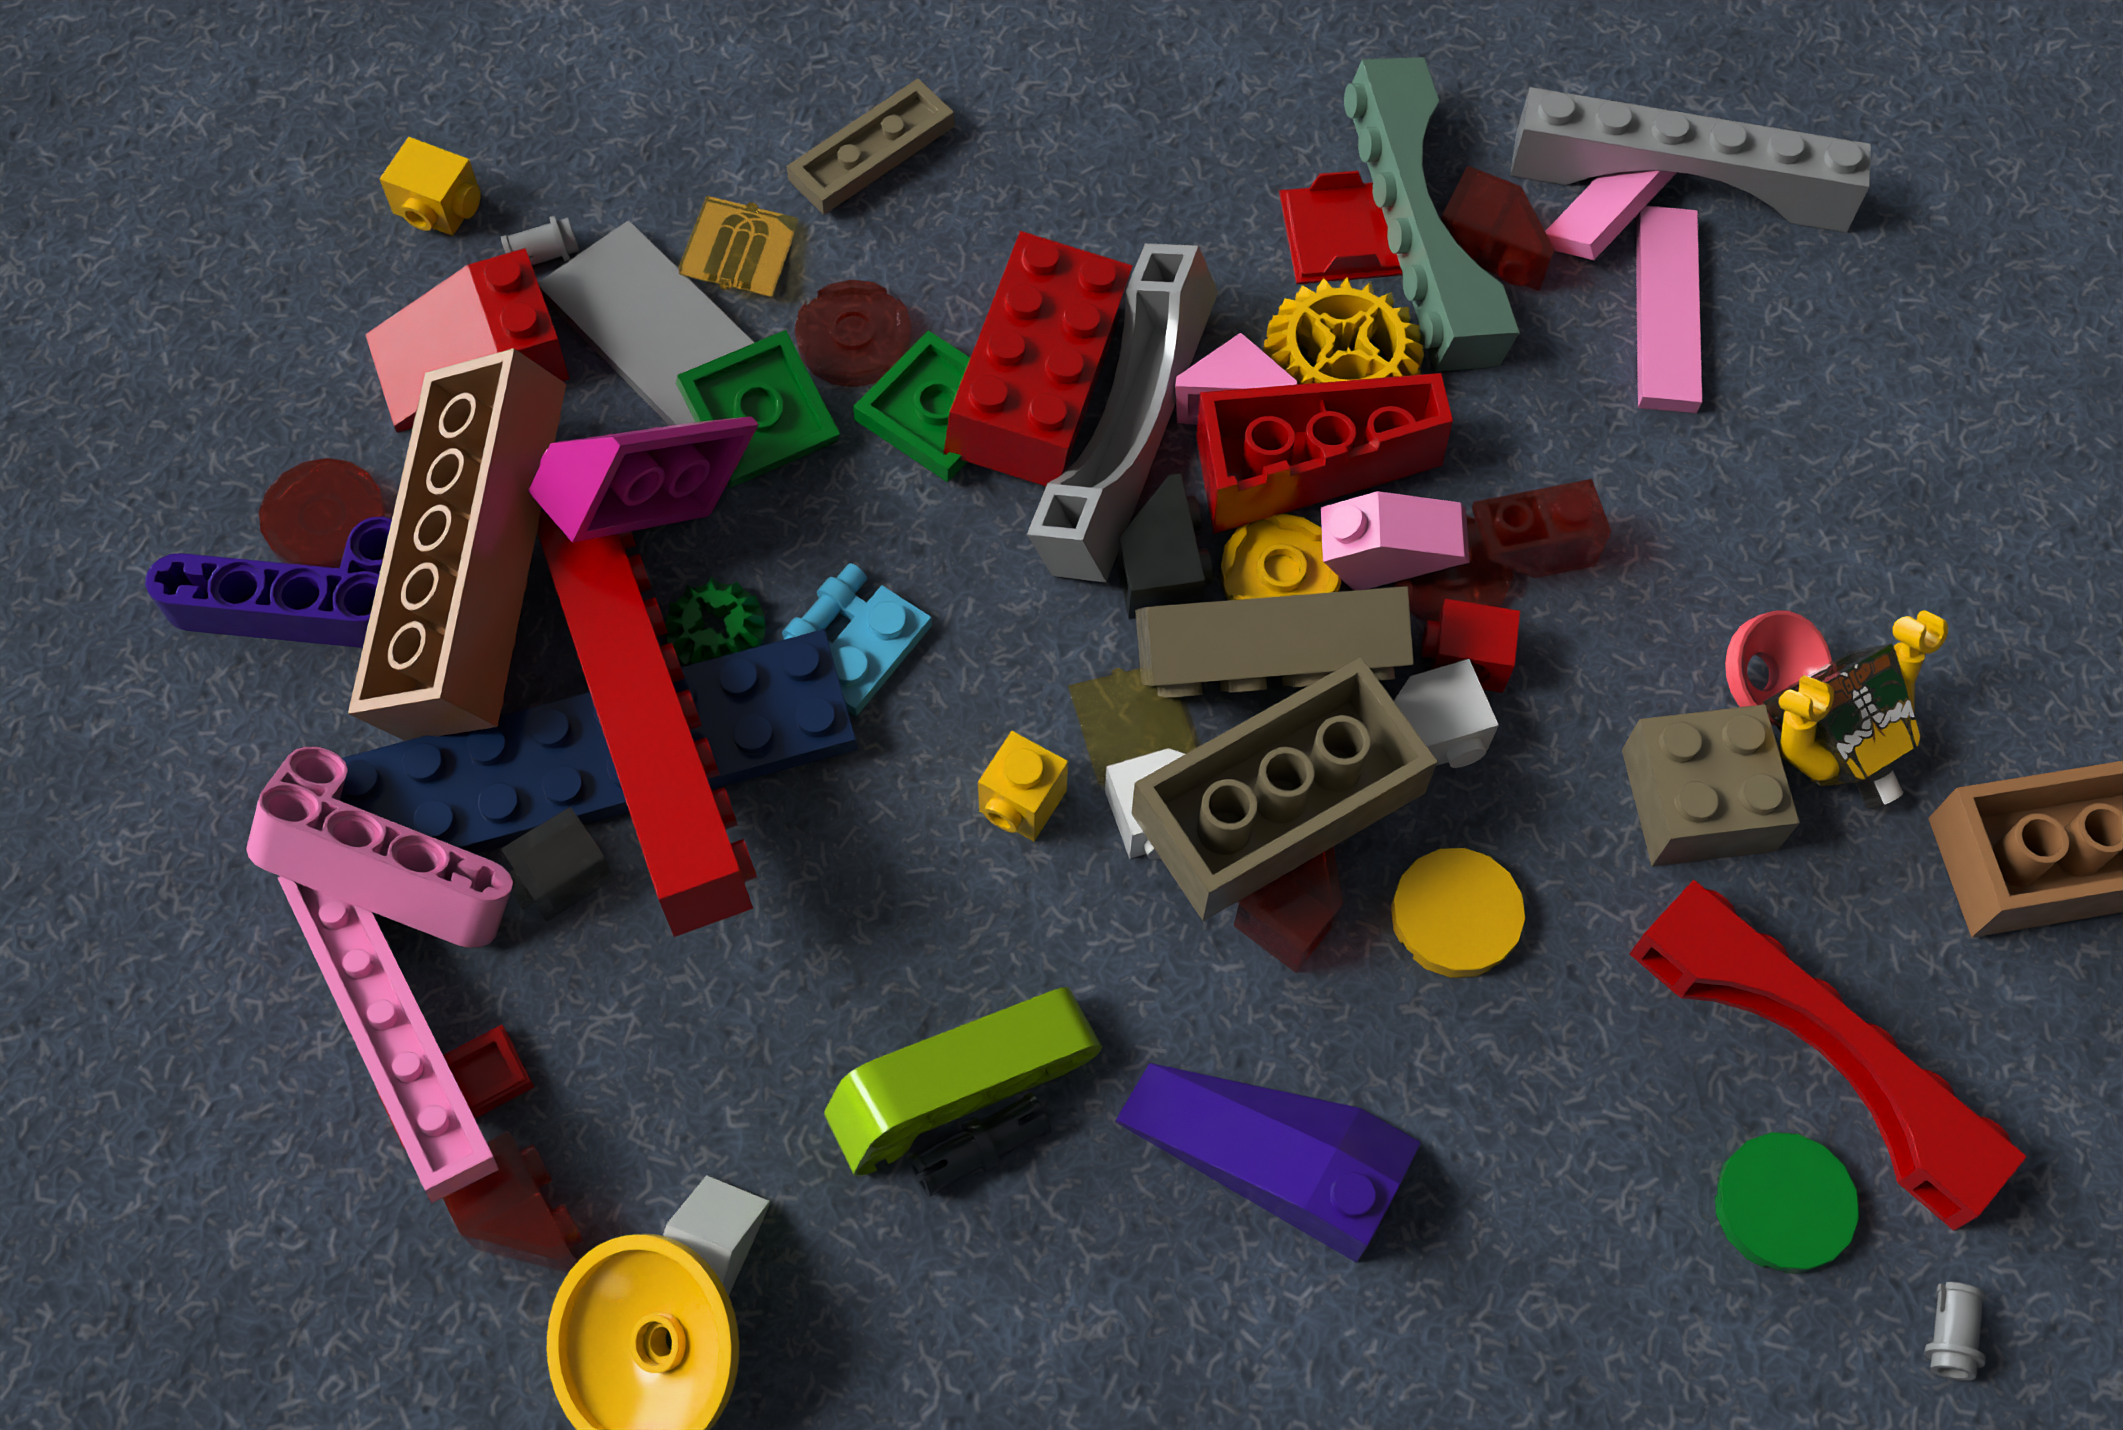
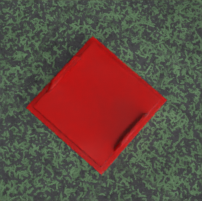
(1337, 230)

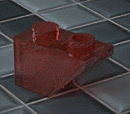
(1499, 228)
(1544, 529)
(1294, 911)
(511, 1213)

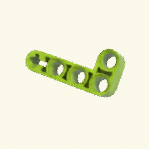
(955, 1073)

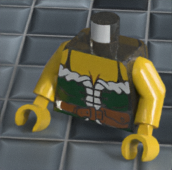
(1858, 712)

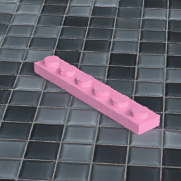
(393, 1041)

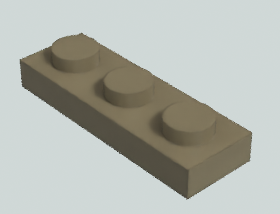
(870, 146)

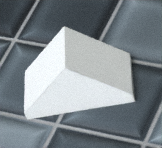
(719, 1226)

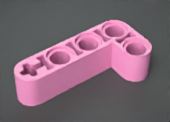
(369, 860)

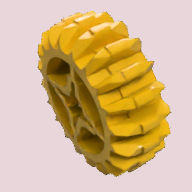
(1336, 324)

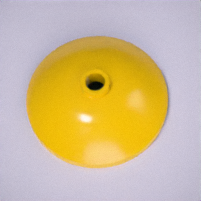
(611, 1343)

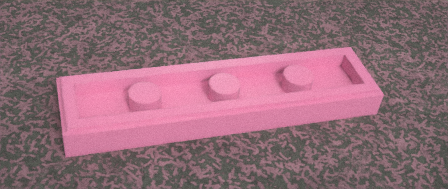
(1668, 310)

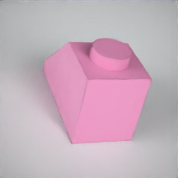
(1392, 538)

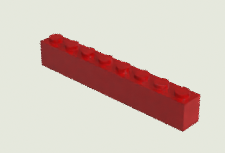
(649, 728)

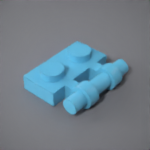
(873, 641)

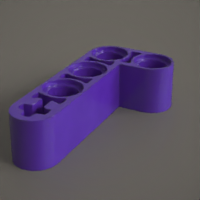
(205, 591)

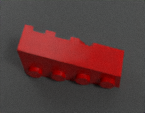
(1315, 442)

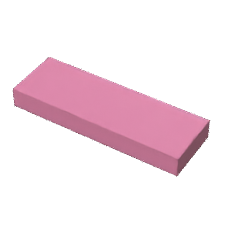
(1604, 211)

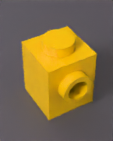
(431, 187)
(1022, 786)

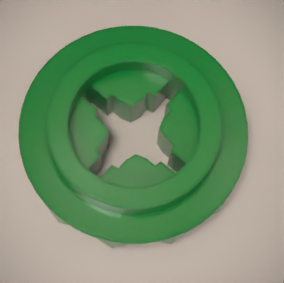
(685, 621)

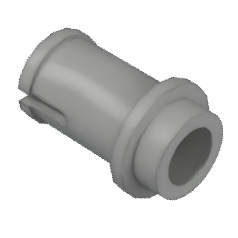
(544, 242)
(1957, 1332)

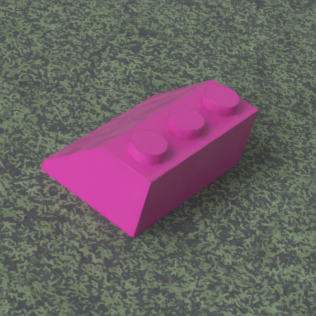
(639, 476)

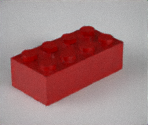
(1037, 359)

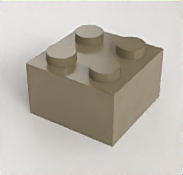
(1709, 785)

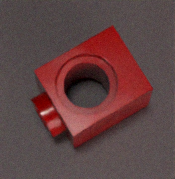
(1474, 633)

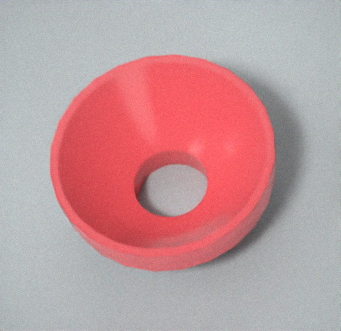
(1787, 646)

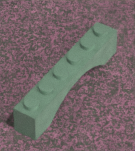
(1456, 302)

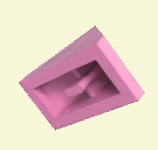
(1229, 367)

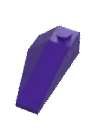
(1289, 1153)

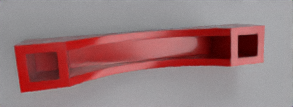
(1933, 1139)

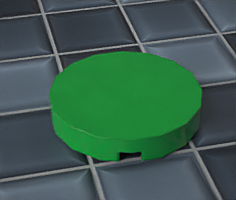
(1786, 1203)

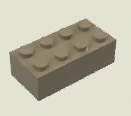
(1272, 637)
(1282, 787)

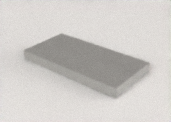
(641, 316)

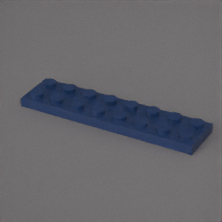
(495, 784)

